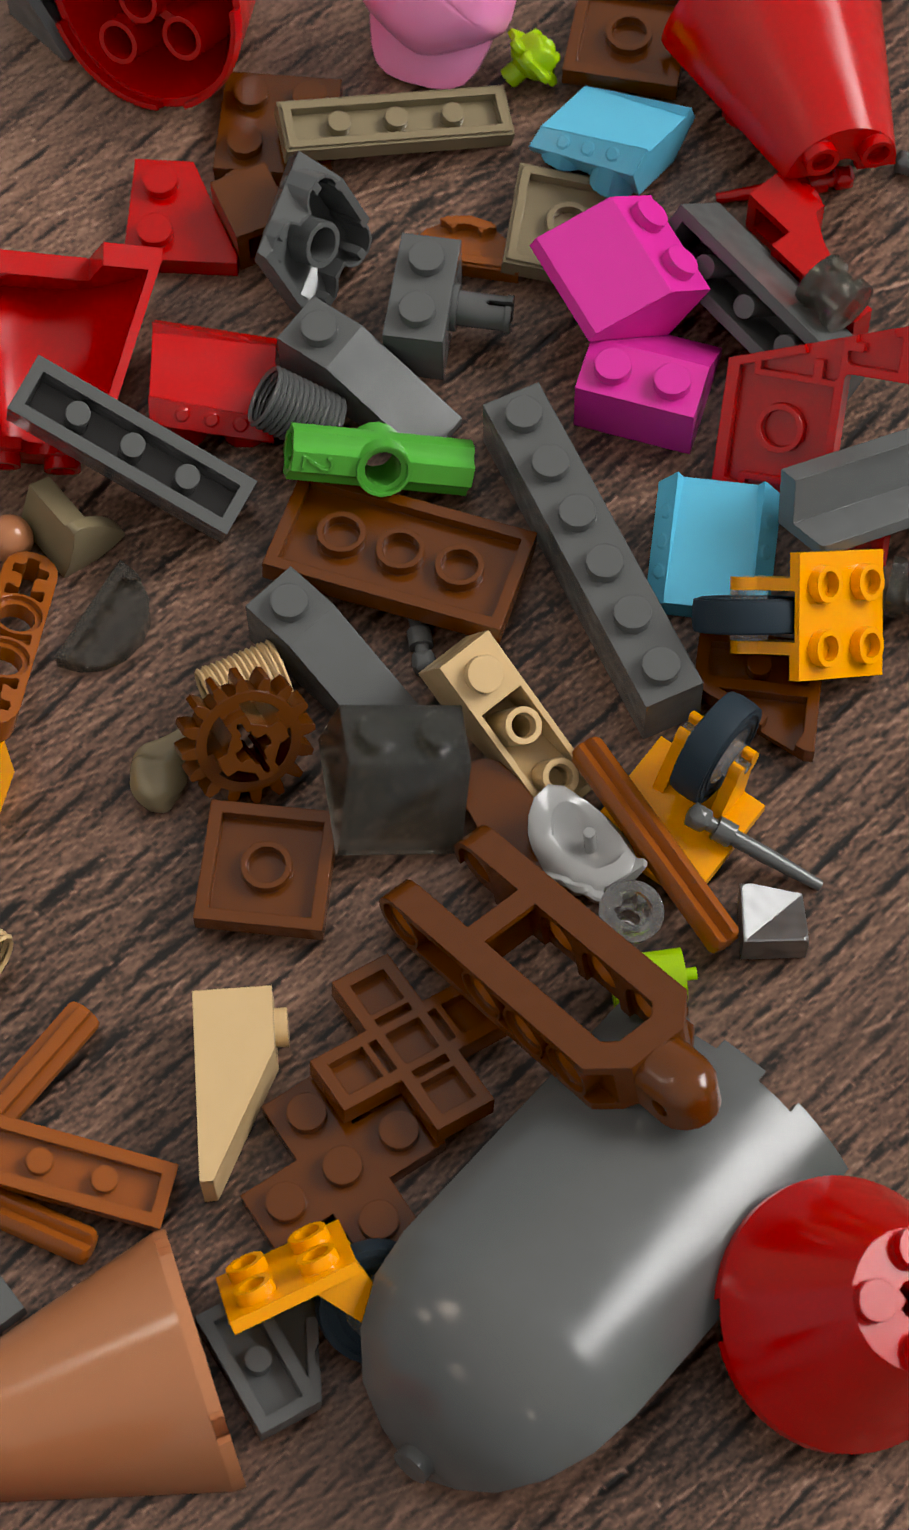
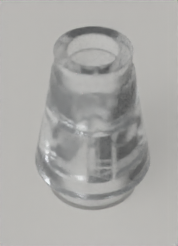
(632, 903)

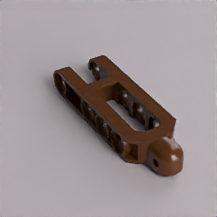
(646, 1067)

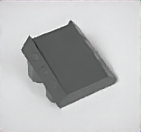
(311, 233)

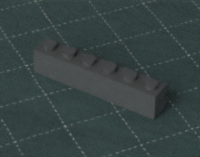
(592, 561)

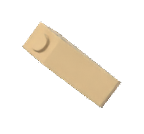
(234, 1069)

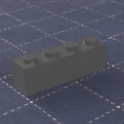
(747, 284)
(129, 449)

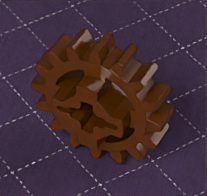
(214, 745)

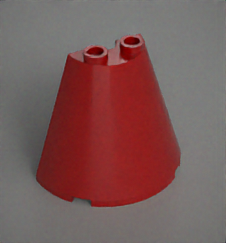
(793, 77)
(78, 317)

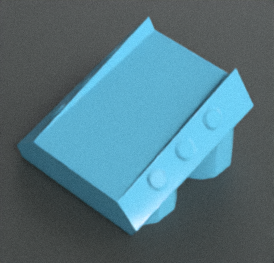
(614, 139)
(708, 534)

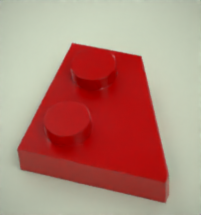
(176, 214)

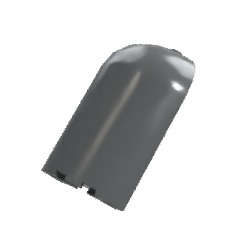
(568, 1273)

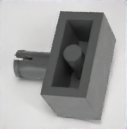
(430, 304)

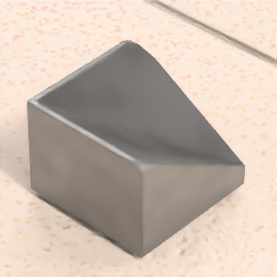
(771, 923)

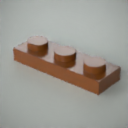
(84, 1174)

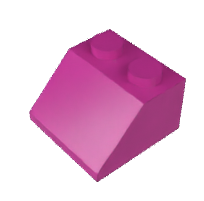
(622, 269)
(646, 389)

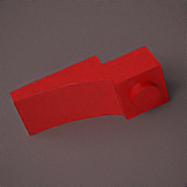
(789, 223)

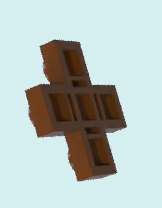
(406, 1050)
(339, 1167)

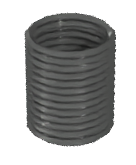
(289, 398)

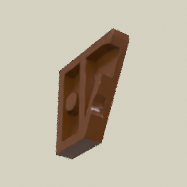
(787, 706)

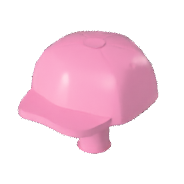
(435, 40)

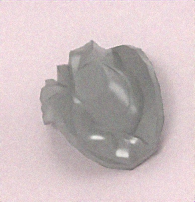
(579, 844)

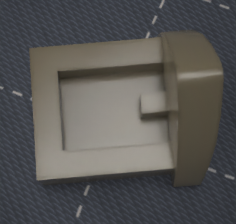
(63, 531)

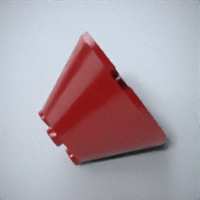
(156, 48)
(821, 1314)

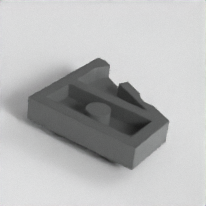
(269, 1365)

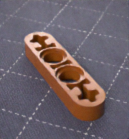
(17, 646)

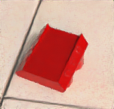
(207, 380)

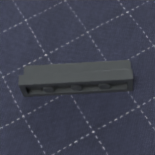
(848, 494)

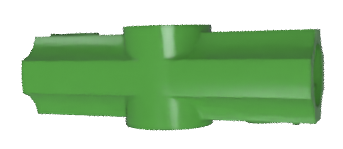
(342, 453)

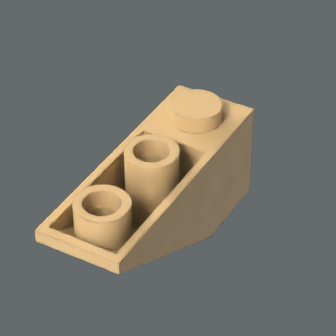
(503, 714)

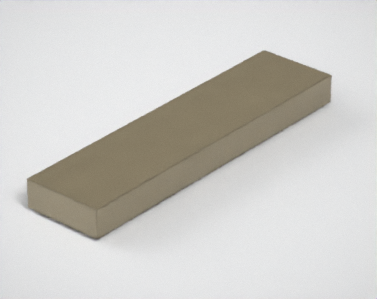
(395, 123)

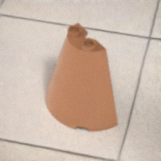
(113, 1391)

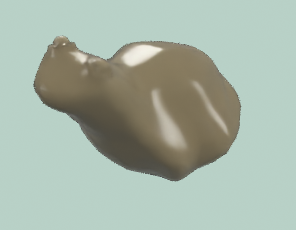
(158, 774)

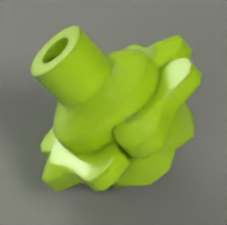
(532, 58)

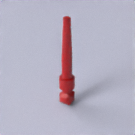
(840, 178)

